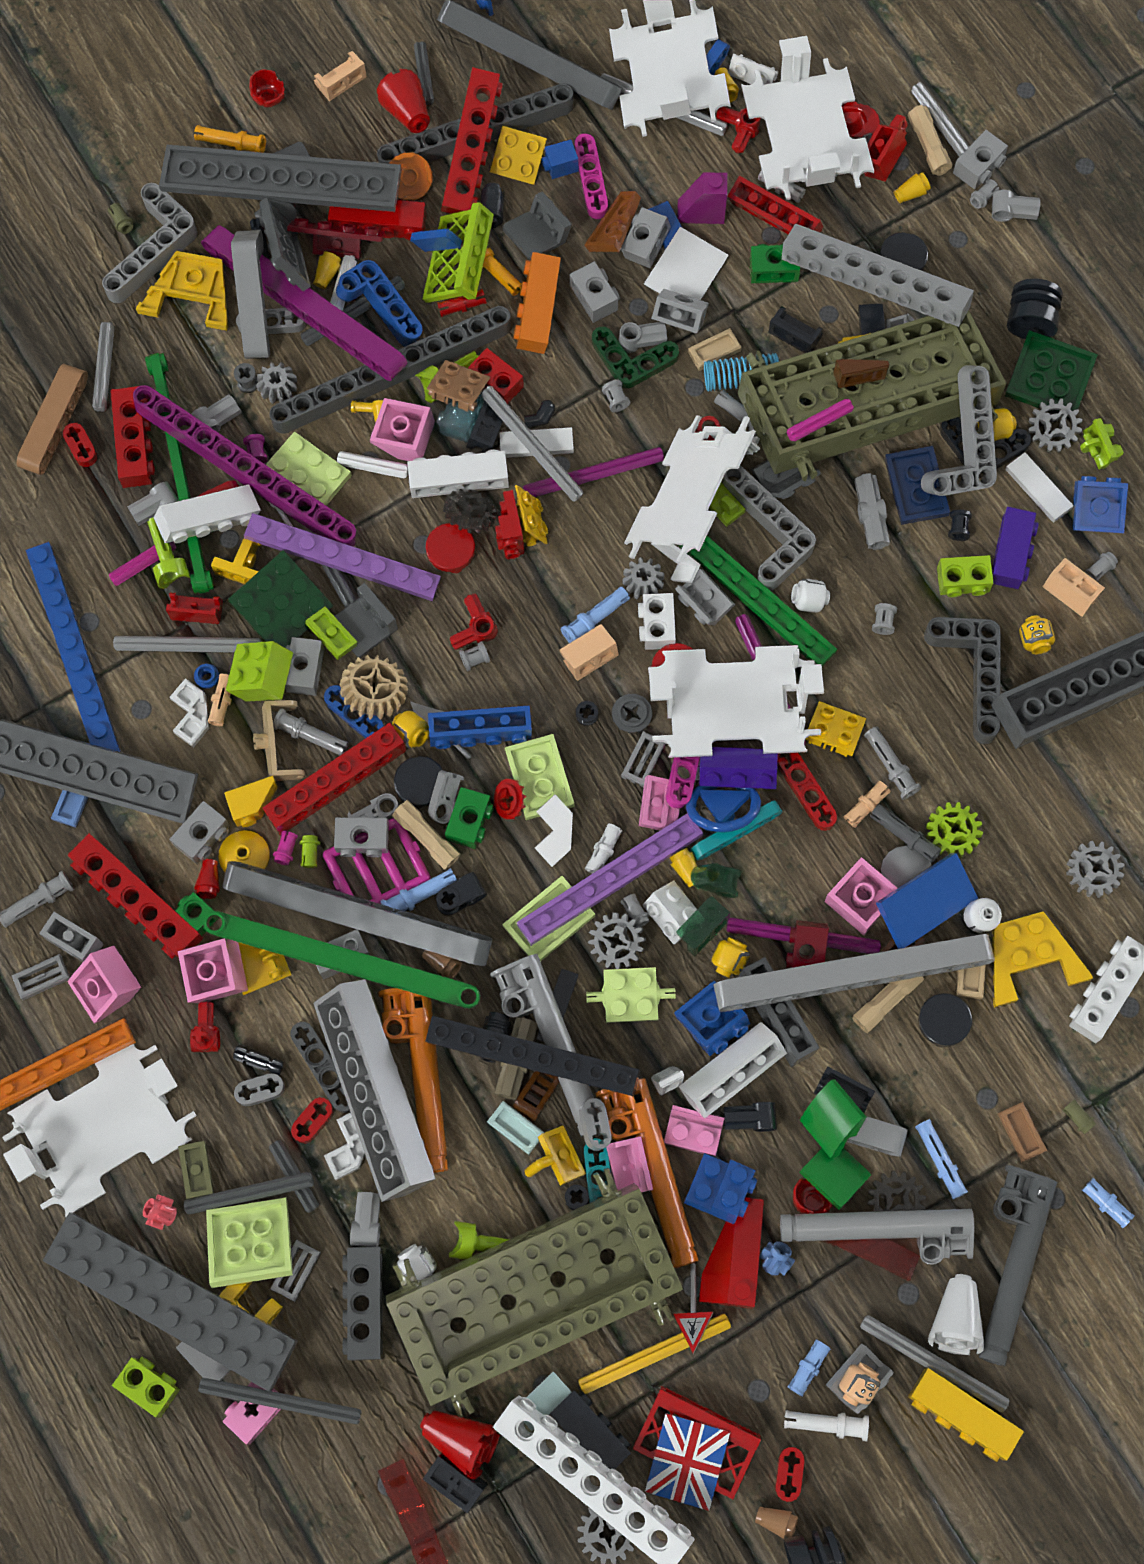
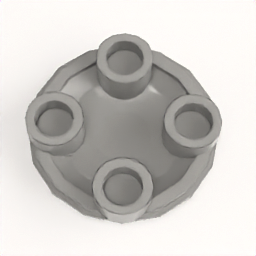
(903, 865)

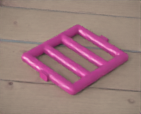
(413, 851)

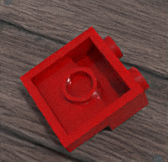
(509, 531)

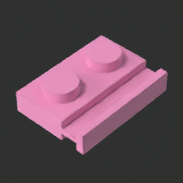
(655, 810)
(693, 1132)

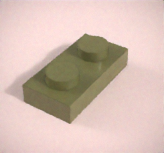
(196, 1169)

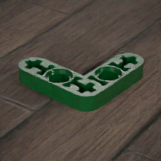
(632, 366)

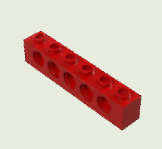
(480, 82)
(335, 778)
(89, 852)

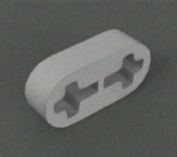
(258, 1083)
(589, 1126)

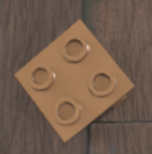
(457, 384)

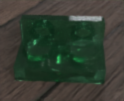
(703, 925)

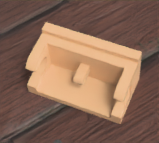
(341, 77)
(1073, 587)
(589, 652)

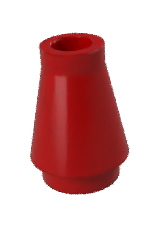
(208, 881)

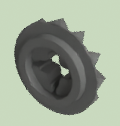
(631, 702)

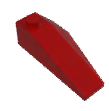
(734, 1262)

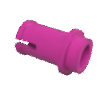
(285, 848)

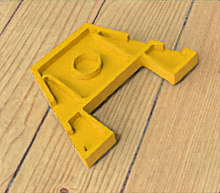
(192, 279)
(1027, 945)

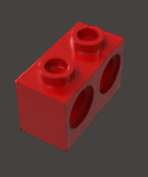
(500, 374)

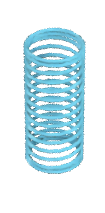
(710, 376)

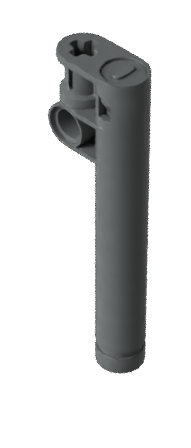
(1031, 1202)

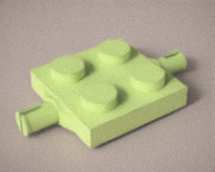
(630, 995)

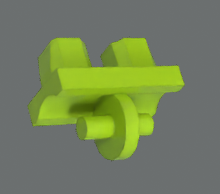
(1099, 445)

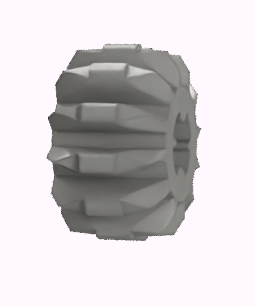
(267, 382)
(651, 574)

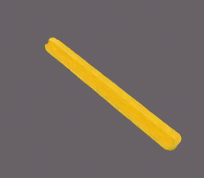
(648, 1356)

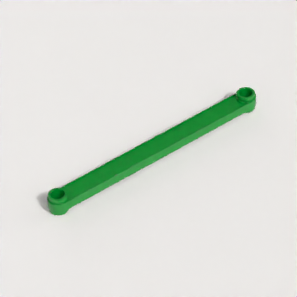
(201, 579)
(341, 959)

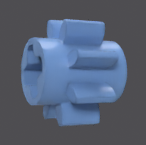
(776, 1258)

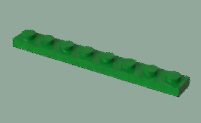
(763, 602)

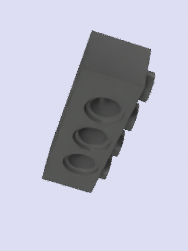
(784, 1021)
(372, 1346)

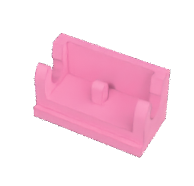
(629, 1164)

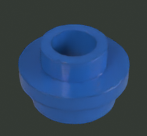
(206, 669)

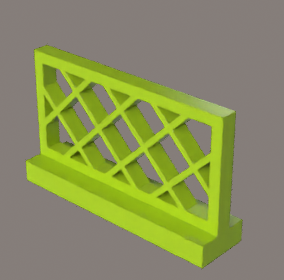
(470, 256)

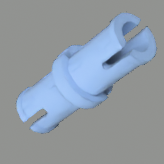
(1108, 1203)
(809, 1367)

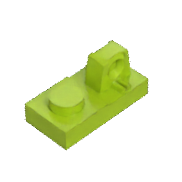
(726, 506)
(331, 633)

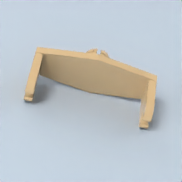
(267, 740)

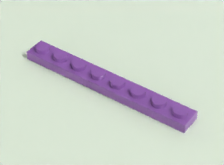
(342, 557)
(609, 879)

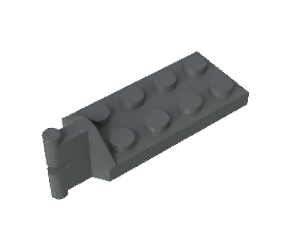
(283, 244)

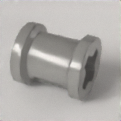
(615, 395)
(881, 626)
(474, 656)

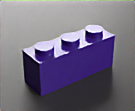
(1014, 547)
(739, 768)

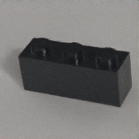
(591, 1429)

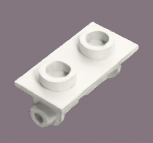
(744, 69)

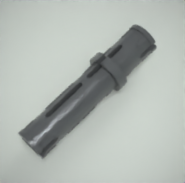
(913, 839)

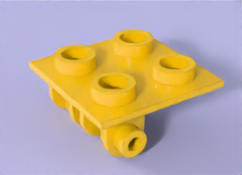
(518, 155)
(530, 517)
(837, 727)
(262, 967)

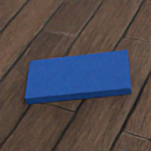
(926, 900)

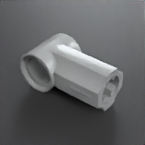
(1007, 206)
(644, 335)
(218, 413)
(147, 506)
(365, 1228)

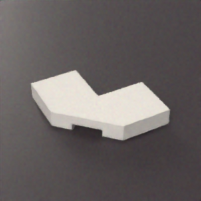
(195, 722)
(559, 819)
(350, 1156)

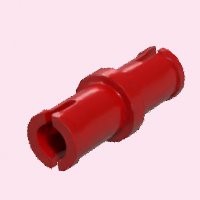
(460, 304)

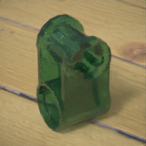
(720, 879)

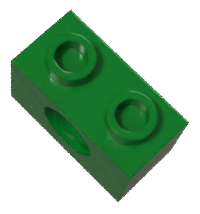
(767, 272)
(469, 803)

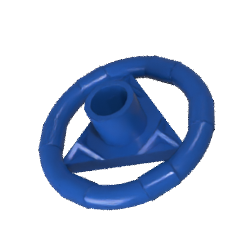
(723, 806)

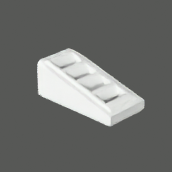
(667, 1079)

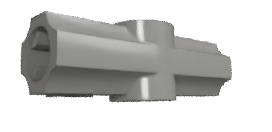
(872, 511)

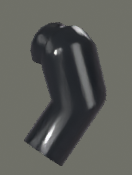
(542, 416)

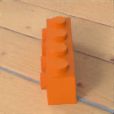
(537, 303)

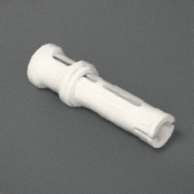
(840, 1425)

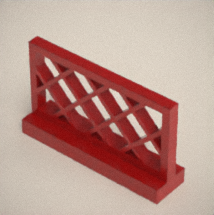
(695, 1412)

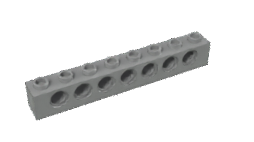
(877, 275)

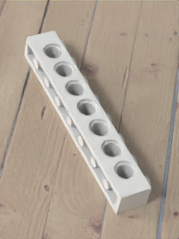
(578, 1482)

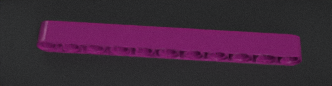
(316, 311)
(238, 458)

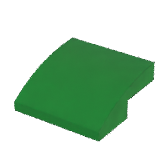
(832, 1118)
(835, 1177)

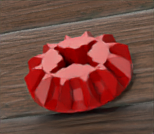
(504, 790)

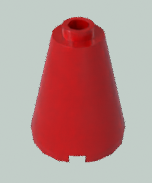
(404, 99)
(461, 1440)

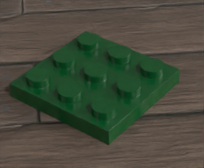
(1050, 371)
(279, 601)

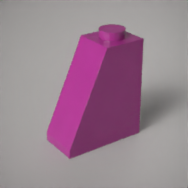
(704, 200)

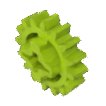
(945, 824)

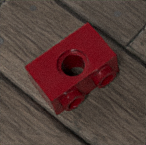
(807, 933)

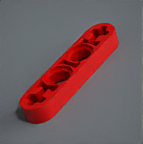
(804, 786)

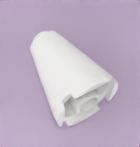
(958, 1319)

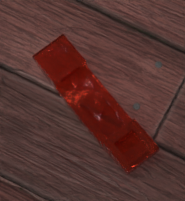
(882, 1253)
(412, 1513)

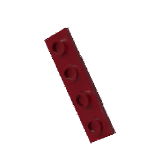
(336, 239)

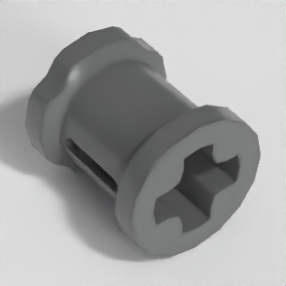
(246, 377)

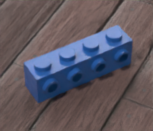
(479, 726)

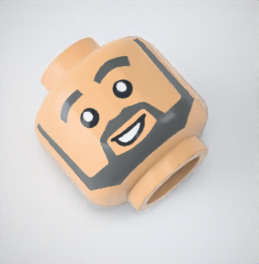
(859, 1384)

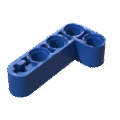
(405, 327)

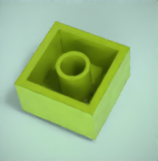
(259, 671)

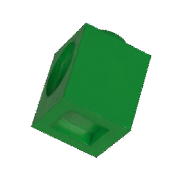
(190, 902)

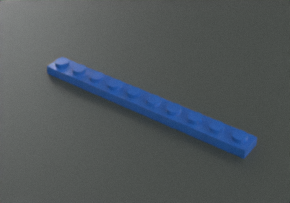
(71, 647)

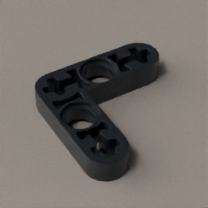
(1018, 449)

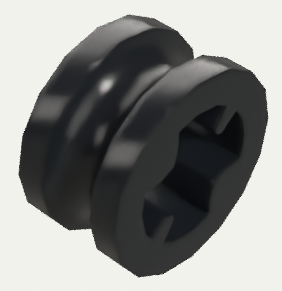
(591, 718)

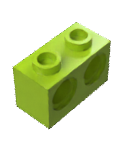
(963, 569)
(143, 1393)

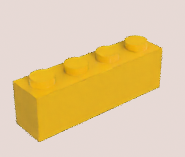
(965, 1414)

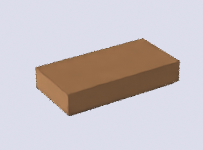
(1022, 1132)

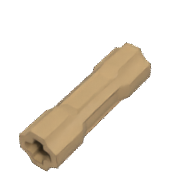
(935, 153)
(440, 849)
(883, 1002)

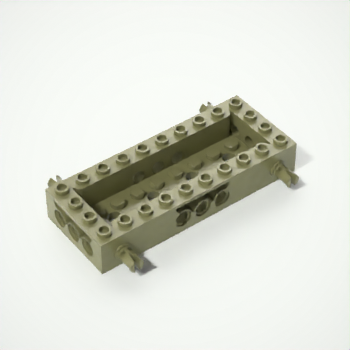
(881, 408)
(543, 1313)

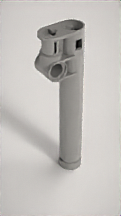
(538, 999)
(945, 1231)

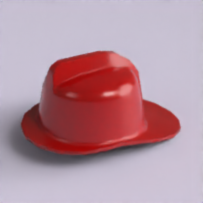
(860, 119)

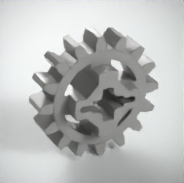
(1046, 418)
(1087, 862)
(621, 929)
(593, 1536)

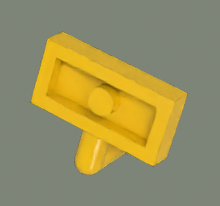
(559, 1155)

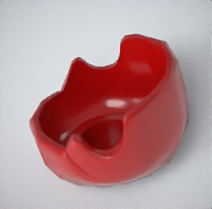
(266, 88)
(808, 1199)

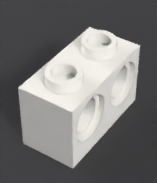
(660, 621)

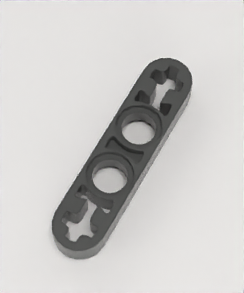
(320, 1068)

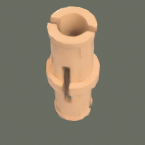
(217, 715)
(867, 804)

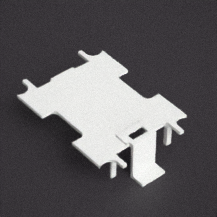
(668, 65)
(806, 122)
(684, 498)
(735, 700)
(97, 1127)

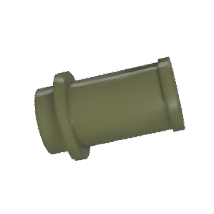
(122, 222)
(1079, 1117)

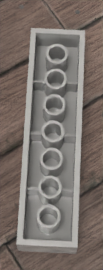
(374, 1090)

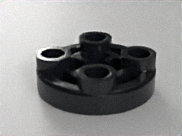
(905, 249)
(416, 780)
(945, 1020)

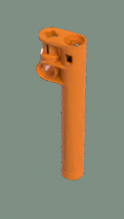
(424, 1065)
(643, 1122)

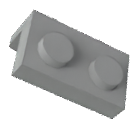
(705, 598)
(863, 1355)

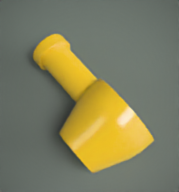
(367, 407)

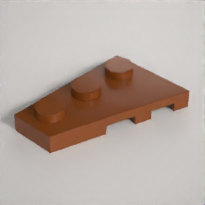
(615, 224)

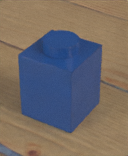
(560, 159)

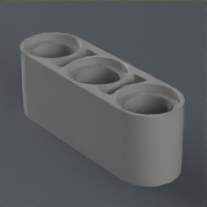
(880, 1137)

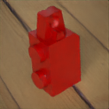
(886, 147)

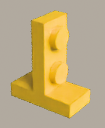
(240, 568)

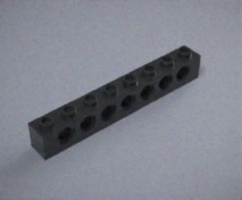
(533, 1056)

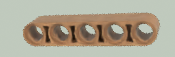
(52, 419)

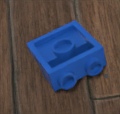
(1100, 505)
(709, 1025)
(721, 1188)

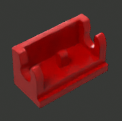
(195, 609)

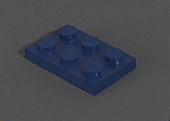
(905, 476)

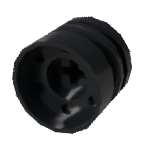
(1034, 308)
(819, 1553)

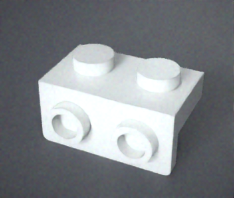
(669, 909)

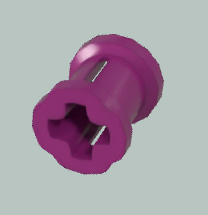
(255, 447)

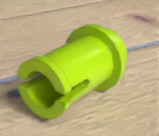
(309, 851)

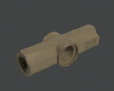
(512, 1076)

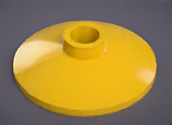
(257, 849)

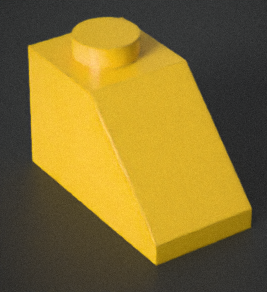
(247, 801)

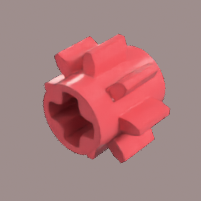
(159, 1212)

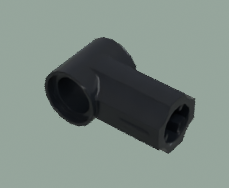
(759, 1117)

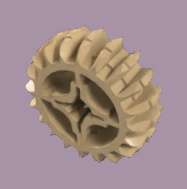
(358, 689)

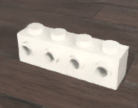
(454, 473)
(206, 514)
(1110, 991)
(732, 1069)

